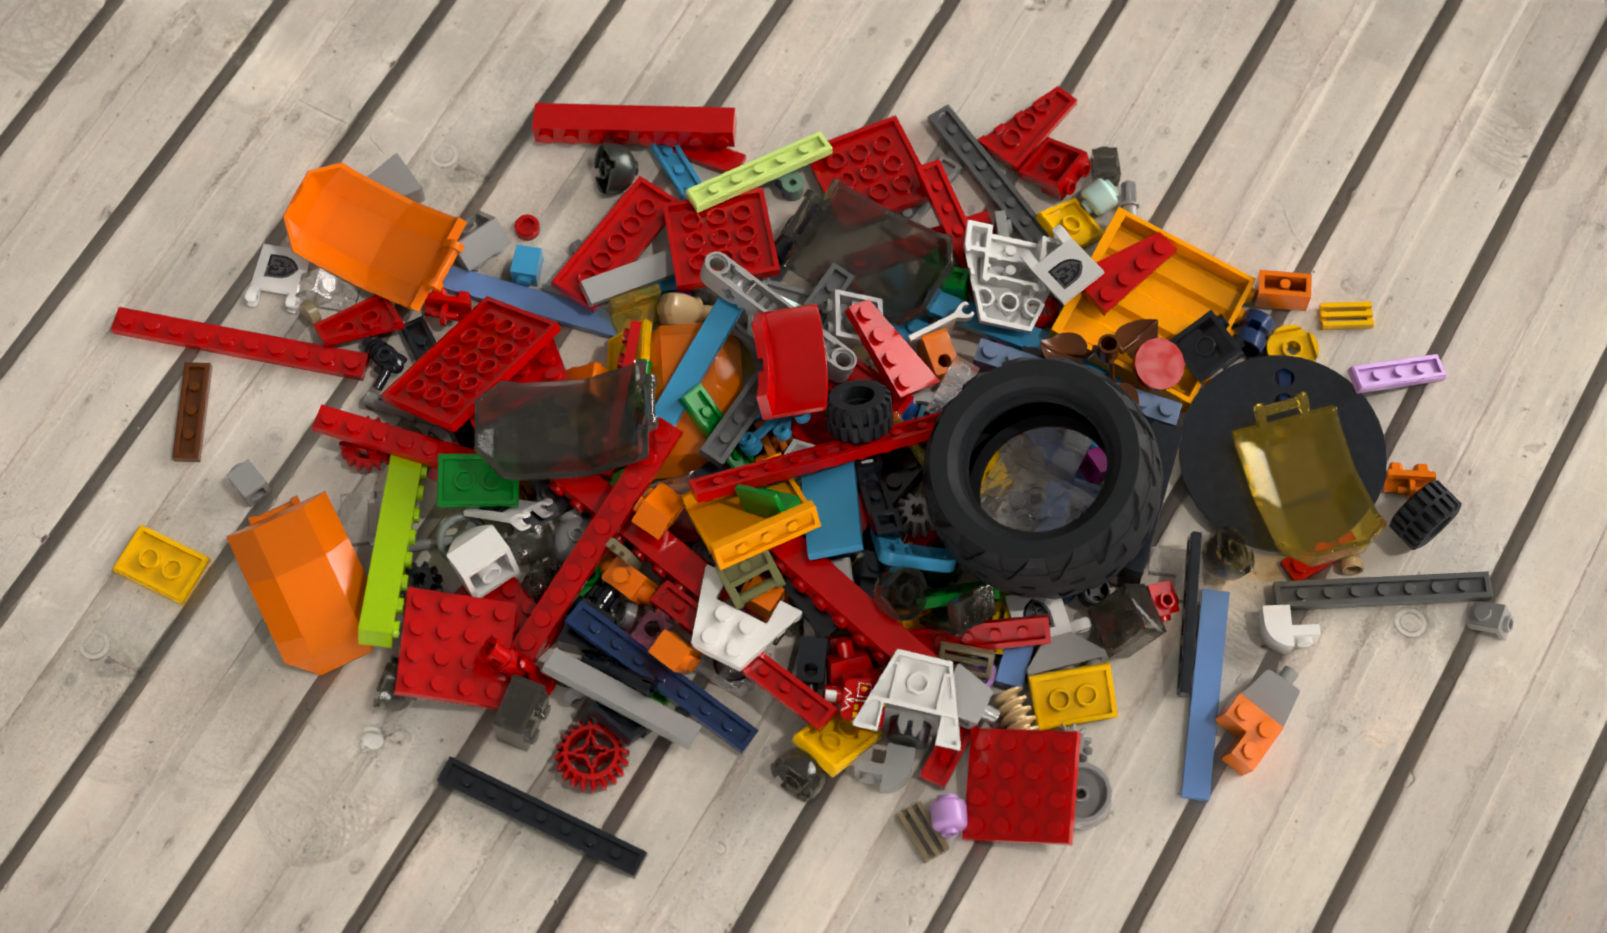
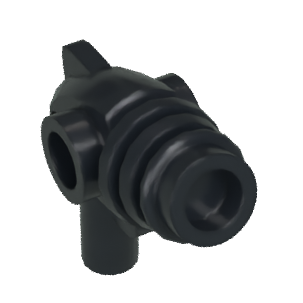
(385, 357)

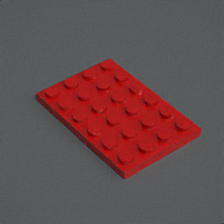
(469, 361)

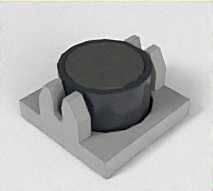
(910, 726)

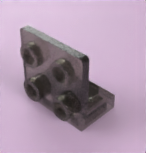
(963, 611)

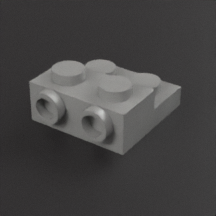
(838, 322)

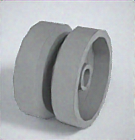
(1097, 793)

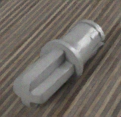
(1129, 197)

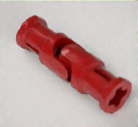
(513, 663)

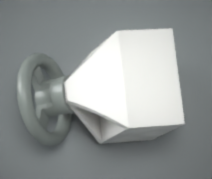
(477, 555)

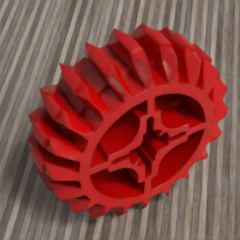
(580, 755)

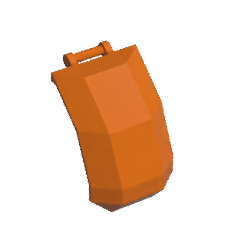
(372, 235)
(721, 382)
(305, 582)

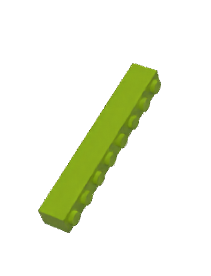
(391, 553)

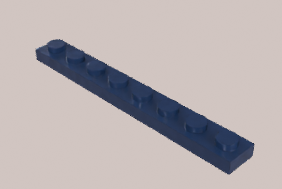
(671, 684)

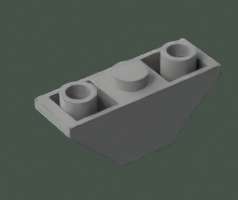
(1065, 652)

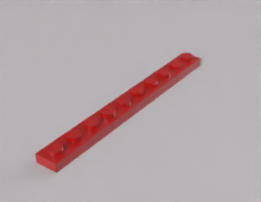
(240, 343)
(809, 460)
(592, 543)

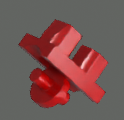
(446, 306)

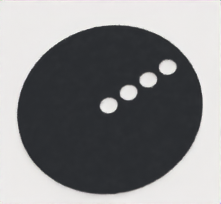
(1226, 404)

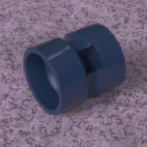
(1254, 330)

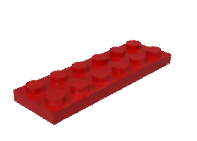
(616, 240)

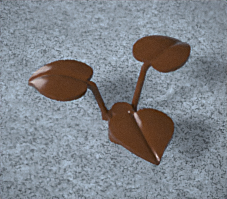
(1125, 339)

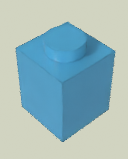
(527, 265)

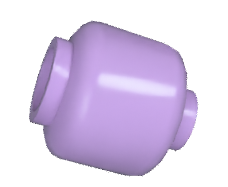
(948, 815)

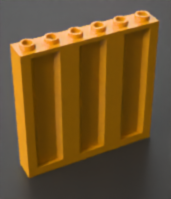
(1174, 295)

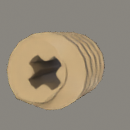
(1012, 711)

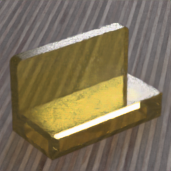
(635, 307)

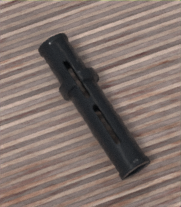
(630, 678)

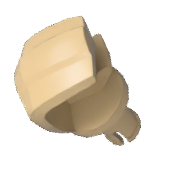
(681, 309)

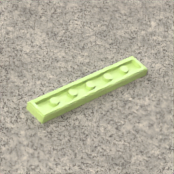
(758, 171)

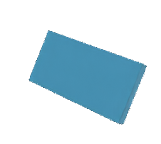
(837, 505)

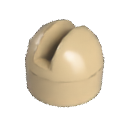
(1352, 565)

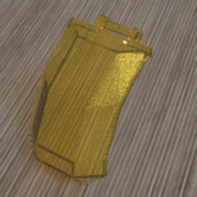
(1307, 483)

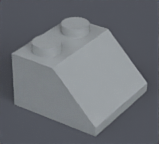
(482, 239)

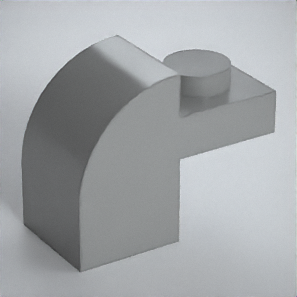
(891, 774)

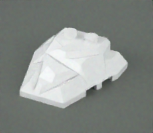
(1000, 280)

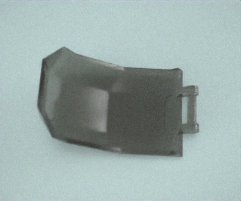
(882, 249)
(566, 424)

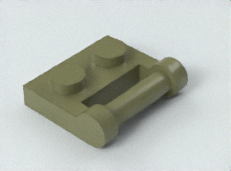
(746, 570)

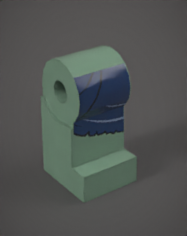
(790, 185)

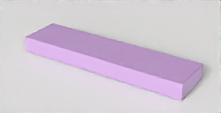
(1396, 373)

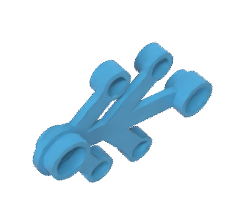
(751, 442)

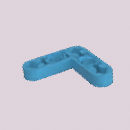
(895, 553)

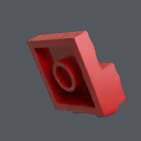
(1056, 168)

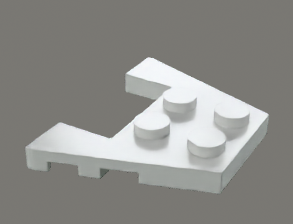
(730, 633)
(917, 684)

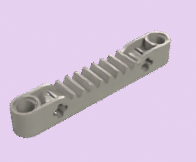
(759, 298)

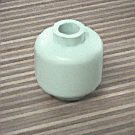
(1099, 197)

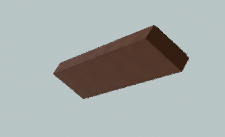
(192, 412)

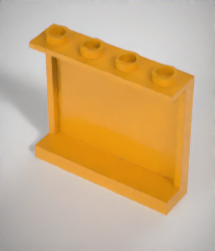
(738, 535)

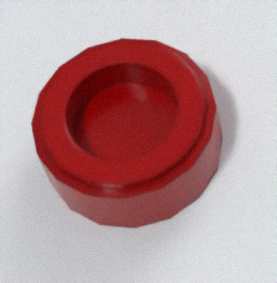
(527, 227)

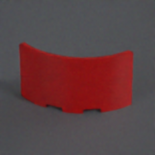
(793, 361)

